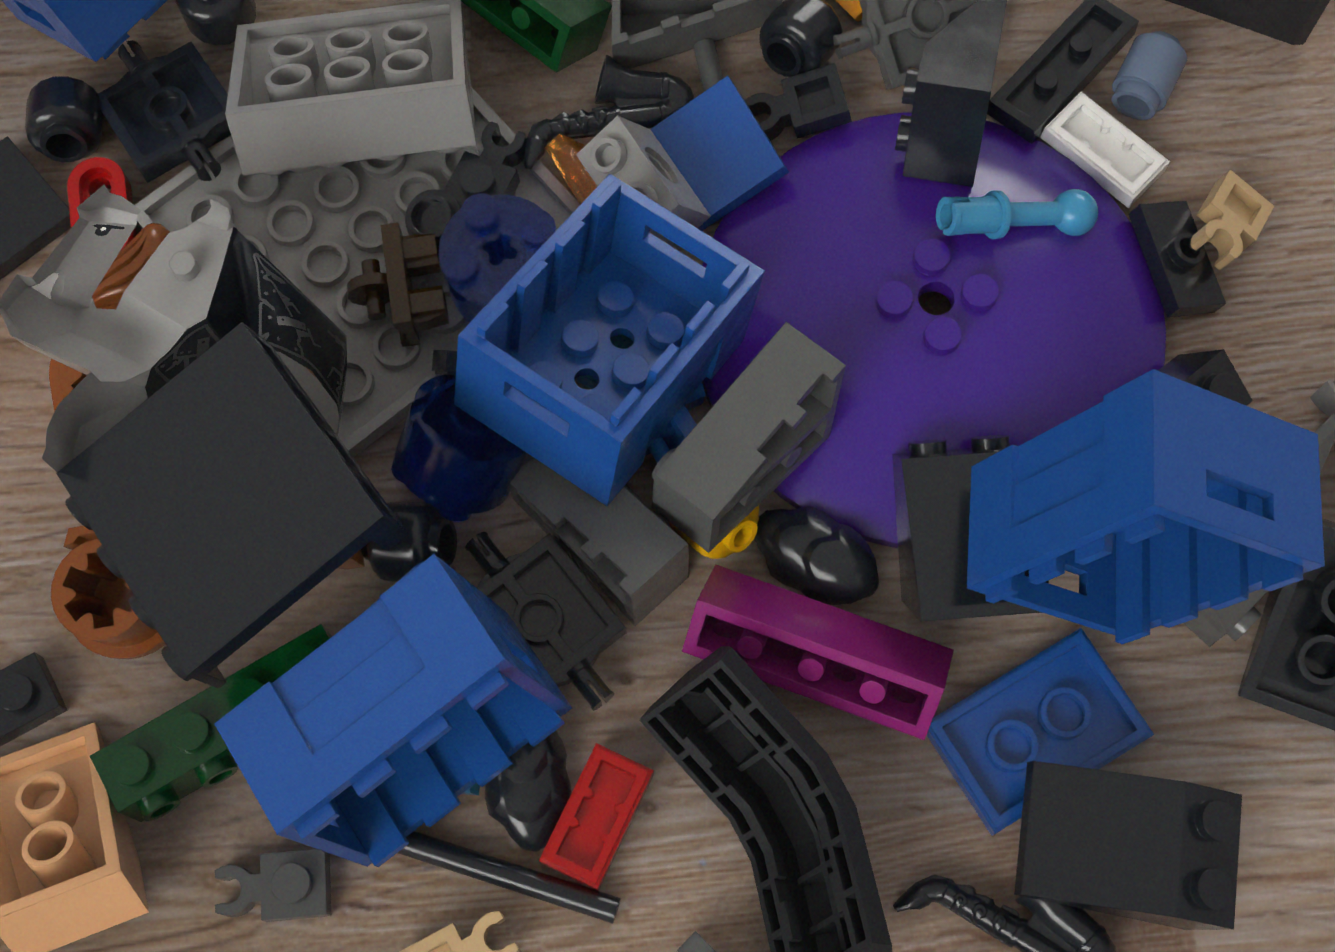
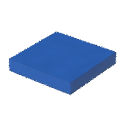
(720, 149)

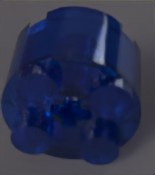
(488, 246)
(453, 456)

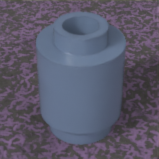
(1148, 75)

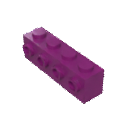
(821, 651)

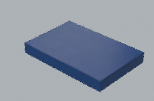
(1047, 710)

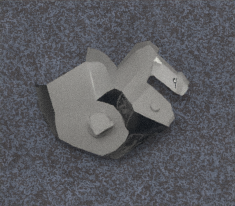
(170, 314)

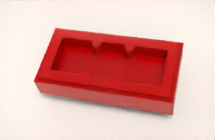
(597, 816)

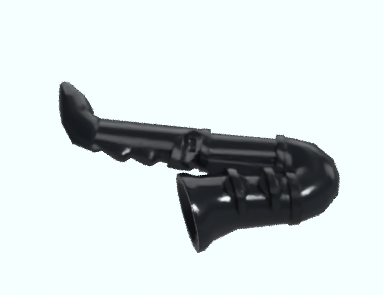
(637, 96)
(1049, 929)

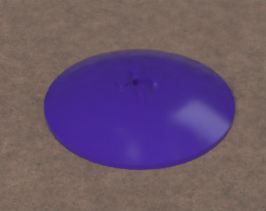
(1031, 327)

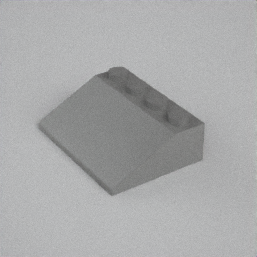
(350, 87)

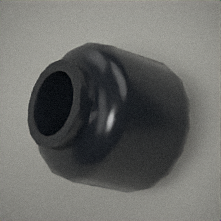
(216, 20)
(799, 36)
(64, 119)
(427, 536)

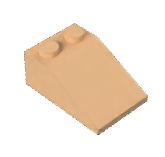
(63, 847)

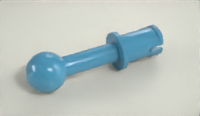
(993, 214)

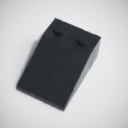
(951, 97)
(1295, 645)
(1130, 846)

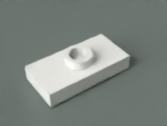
(1105, 149)

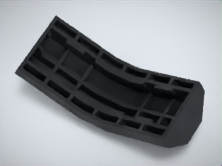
(781, 802)

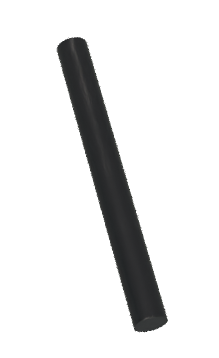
(512, 876)

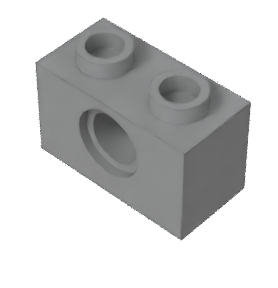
(641, 162)

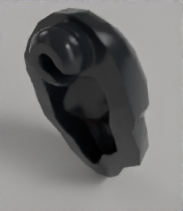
(817, 555)
(531, 793)

